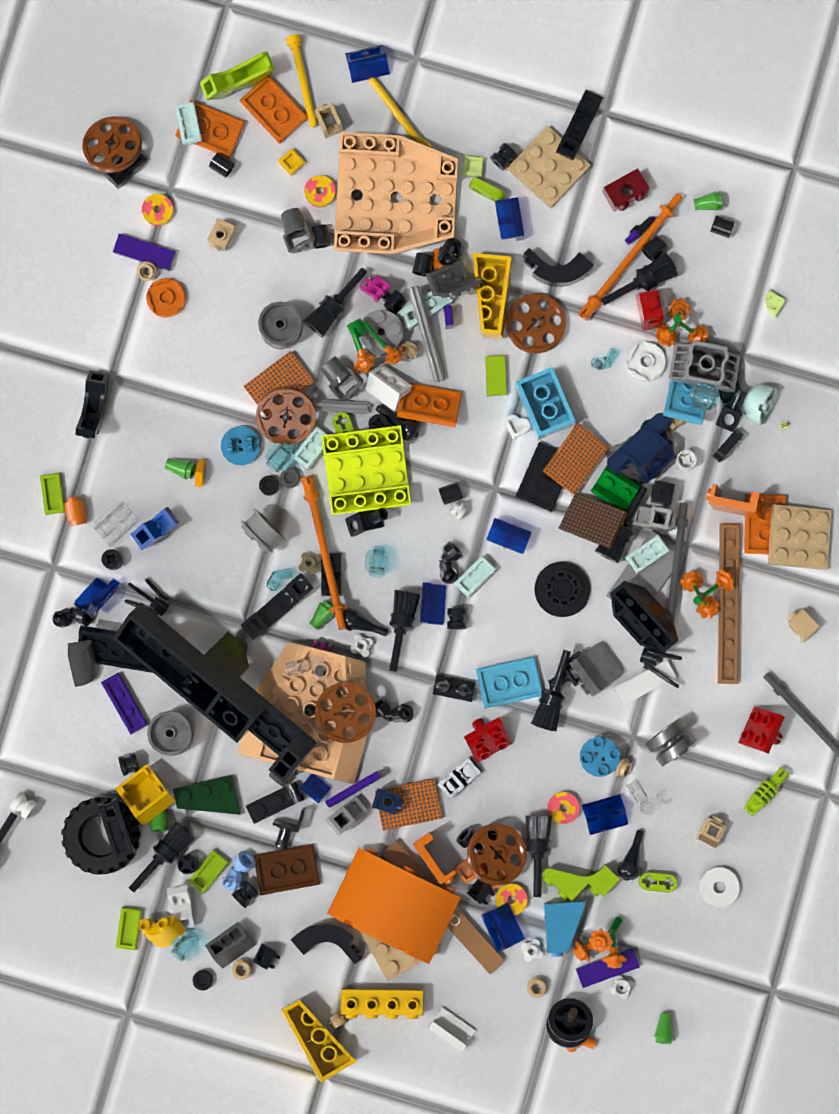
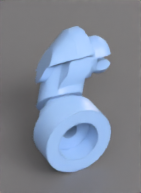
(242, 863)

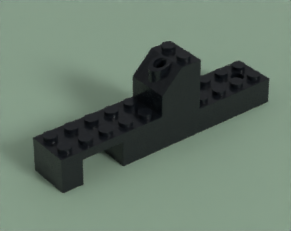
(215, 686)

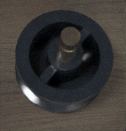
(569, 1023)

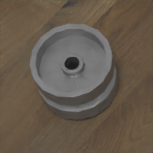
(288, 316)
(178, 742)
(673, 744)

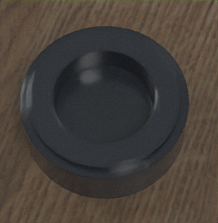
(269, 485)
(202, 980)

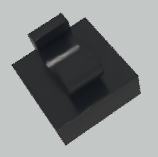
(393, 301)
(480, 891)
(265, 956)

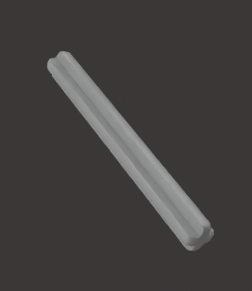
(426, 333)
(332, 406)

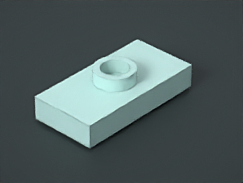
(188, 123)
(310, 449)
(647, 554)
(475, 576)

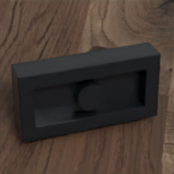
(454, 688)

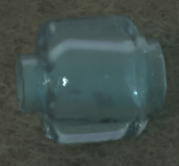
(704, 396)
(279, 457)
(377, 561)
(186, 946)

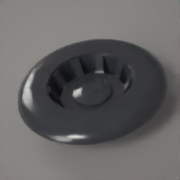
(562, 589)

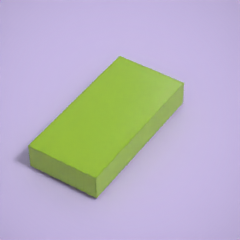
(495, 376)
(52, 494)
(208, 871)
(128, 928)

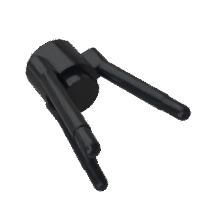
(158, 605)
(651, 657)

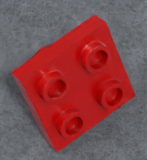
(762, 730)
(487, 738)

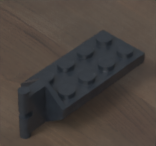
(108, 650)

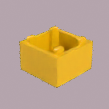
(145, 794)

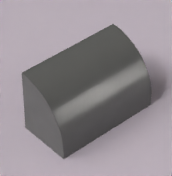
(82, 662)
(230, 945)

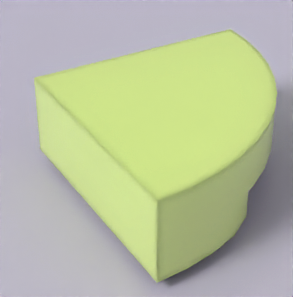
(774, 302)

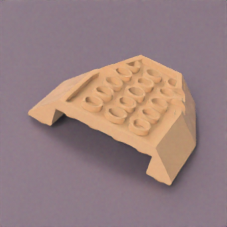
(389, 165)
(291, 697)

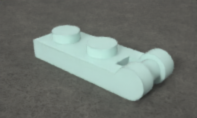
(432, 305)

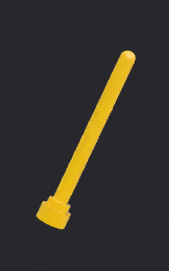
(294, 42)
(397, 113)

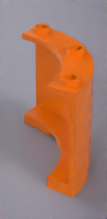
(394, 905)

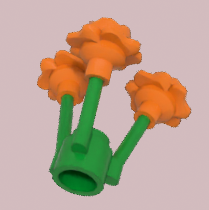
(366, 361)

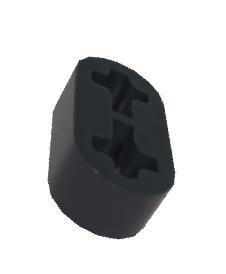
(728, 445)

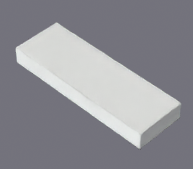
(643, 683)

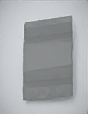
(705, 364)

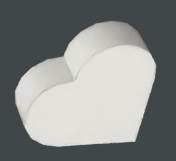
(517, 426)

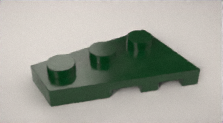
(209, 796)

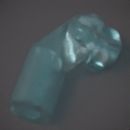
(605, 362)
(276, 578)

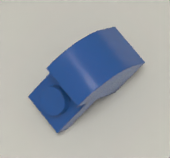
(155, 529)

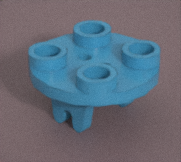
(250, 445)
(593, 764)

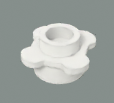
(457, 510)
(356, 646)
(528, 956)
(619, 981)

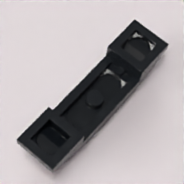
(579, 125)
(277, 606)

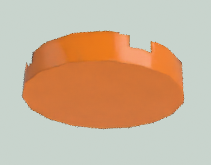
(166, 298)

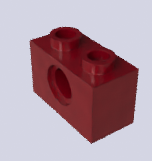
(633, 181)

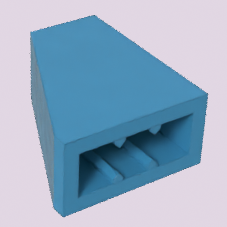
(561, 924)

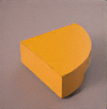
(199, 473)

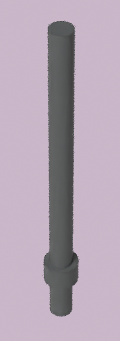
(681, 524)
(780, 689)

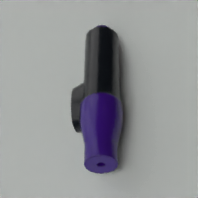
(637, 230)

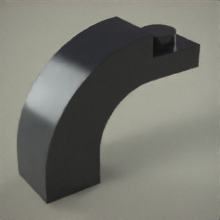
(558, 276)
(94, 404)
(330, 933)

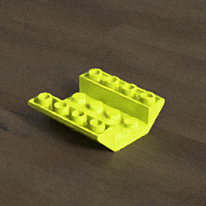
(366, 470)

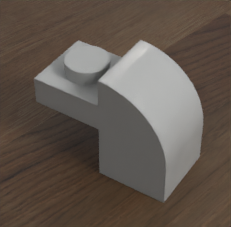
(653, 518)
(347, 815)

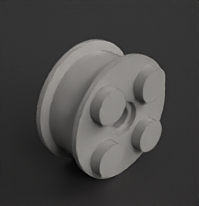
(382, 321)
(262, 530)

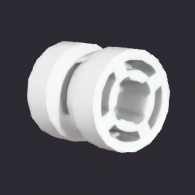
(687, 457)
(22, 805)

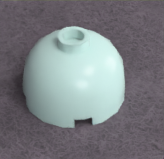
(758, 403)

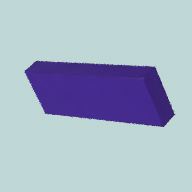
(143, 251)
(124, 703)
(352, 789)
(599, 971)

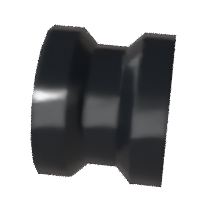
(379, 420)
(114, 562)
(128, 764)
(185, 865)

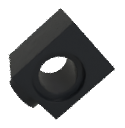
(662, 493)

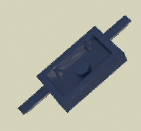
(645, 450)

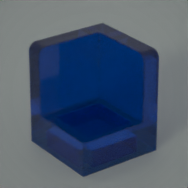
(315, 788)

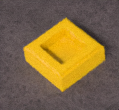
(291, 162)

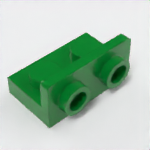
(615, 489)

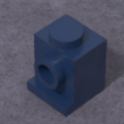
(381, 795)

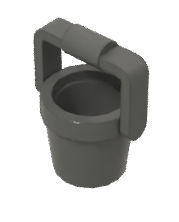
(296, 227)
(337, 373)

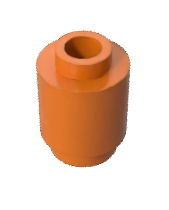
(75, 511)

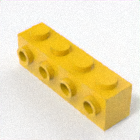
(382, 1002)

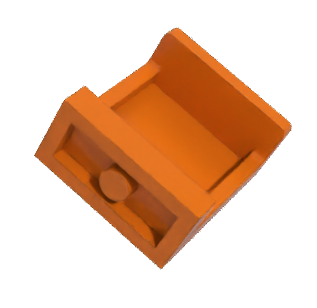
(752, 509)
(419, 845)

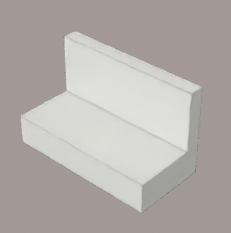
(387, 386)
(451, 1029)

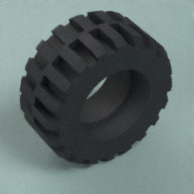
(74, 844)

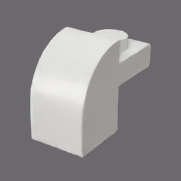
(181, 905)

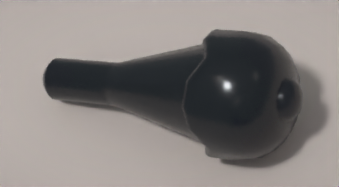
(409, 428)
(356, 621)
(629, 867)

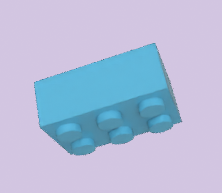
(545, 403)

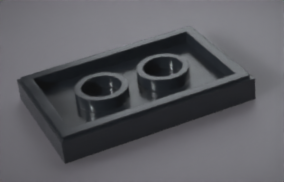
(536, 485)

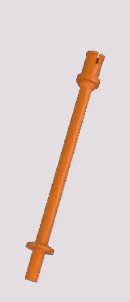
(595, 300)
(311, 497)

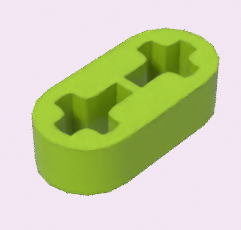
(486, 190)
(349, 428)
(658, 877)

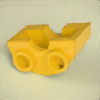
(162, 932)

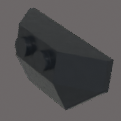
(643, 617)

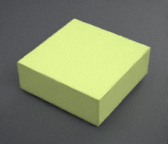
(472, 166)

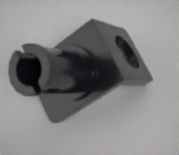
(732, 408)
(366, 521)
(567, 675)
(286, 829)

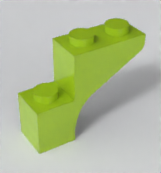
(241, 76)
(571, 884)

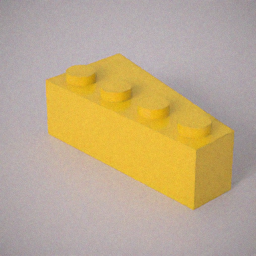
(493, 292)
(318, 1045)

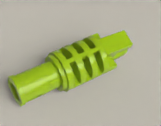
(765, 792)

